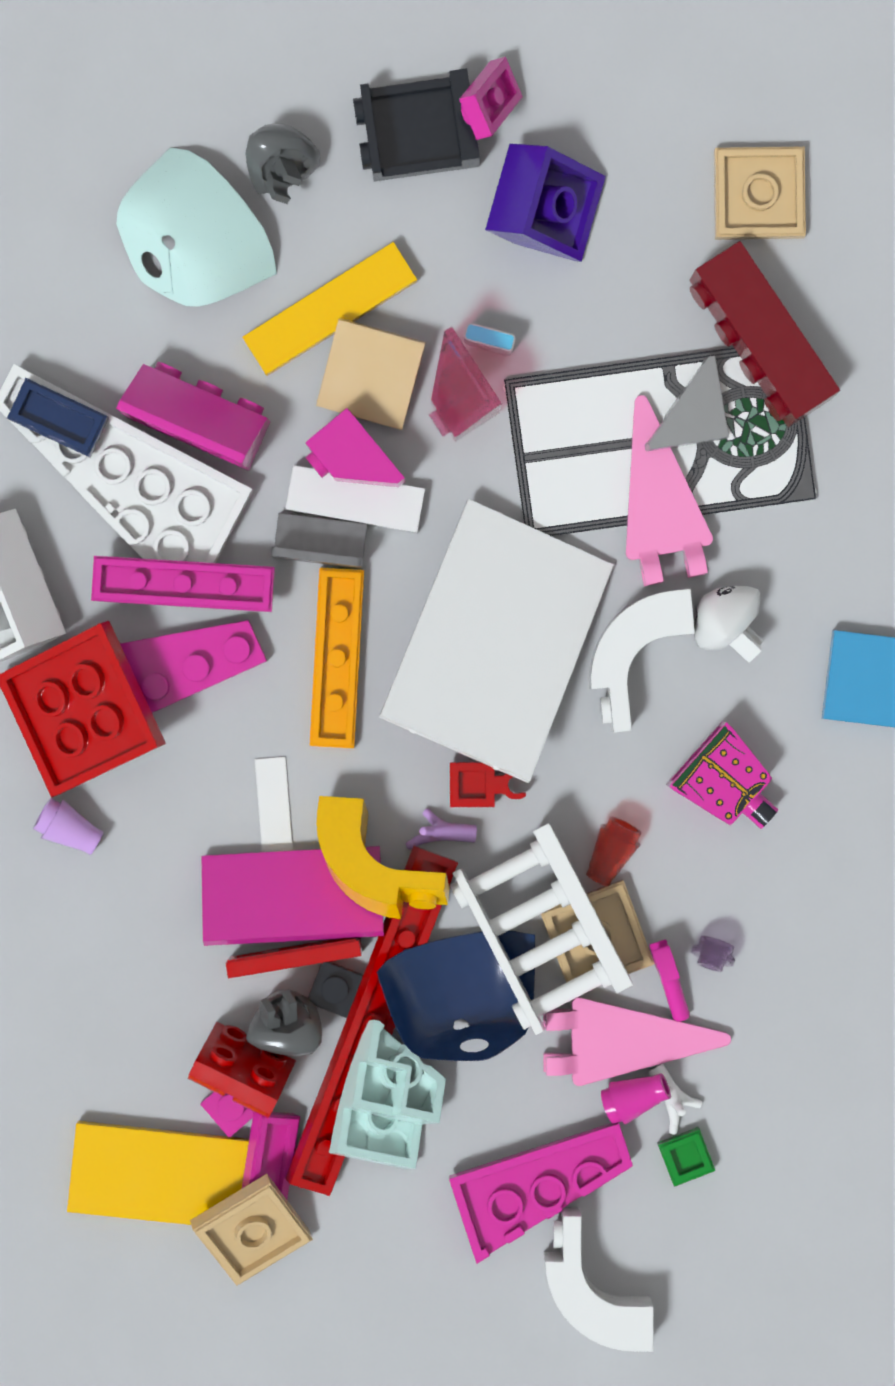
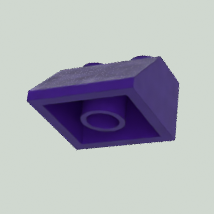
(545, 201)

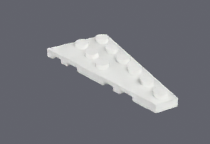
(143, 487)

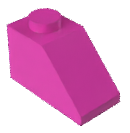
(351, 454)

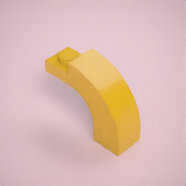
(368, 883)

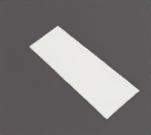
(273, 804)

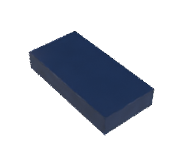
(58, 417)

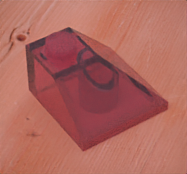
(460, 391)

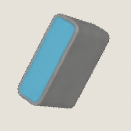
(489, 339)

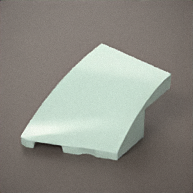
(386, 1101)

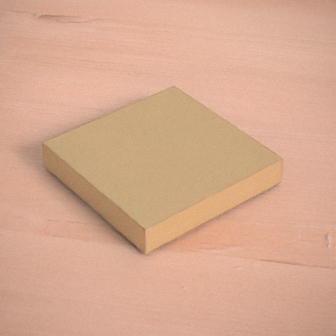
(759, 193)
(371, 373)
(620, 922)
(251, 1229)

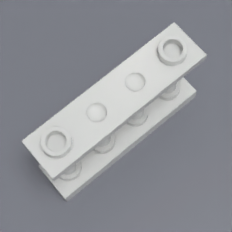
(585, 931)

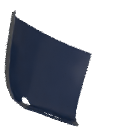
(455, 981)

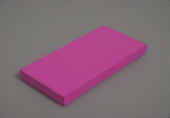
(279, 899)

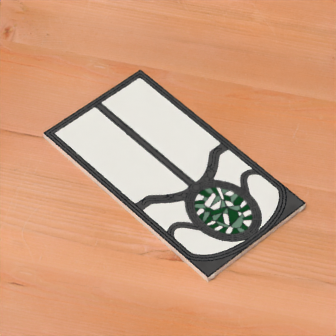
(577, 443)

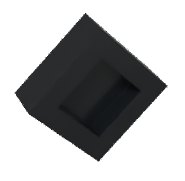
(335, 988)

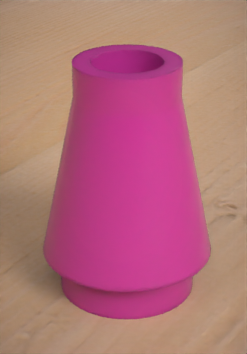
(633, 1097)

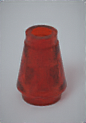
(613, 849)

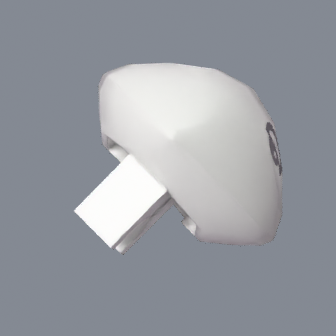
(725, 618)

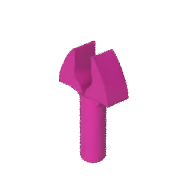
(670, 980)

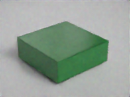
(686, 1156)

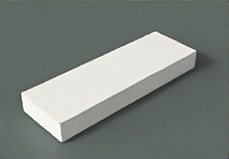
(354, 502)

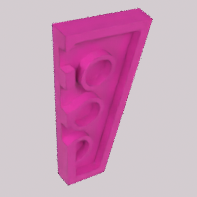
(192, 661)
(524, 1189)

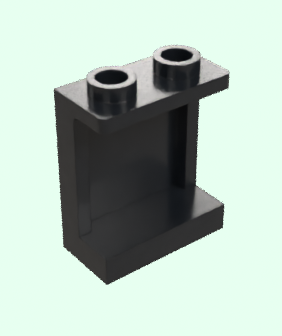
(416, 128)

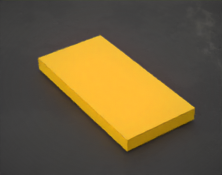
(152, 1172)

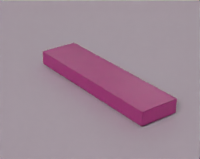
(183, 584)

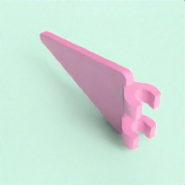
(661, 506)
(621, 1040)

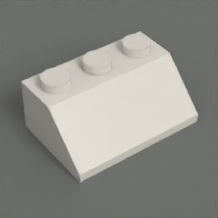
(26, 605)

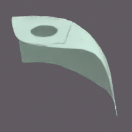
(214, 231)

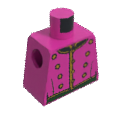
(725, 779)

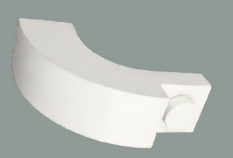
(633, 628)
(605, 1318)

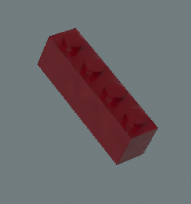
(762, 334)

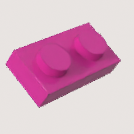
(490, 98)

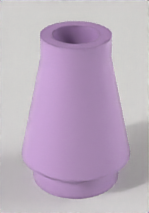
(67, 827)

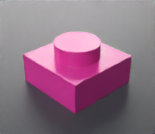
(226, 1113)

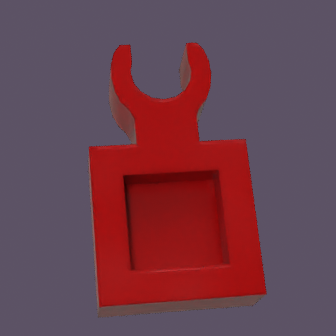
(476, 785)

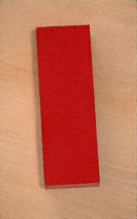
(293, 956)

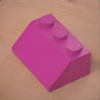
(195, 414)

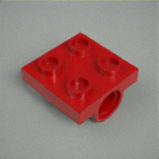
(241, 1070)

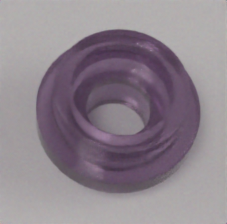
(713, 953)

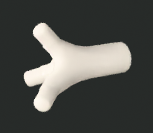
(678, 1099)

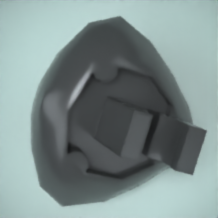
(279, 158)
(286, 1025)

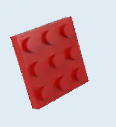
(80, 709)

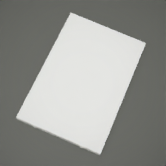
(497, 641)

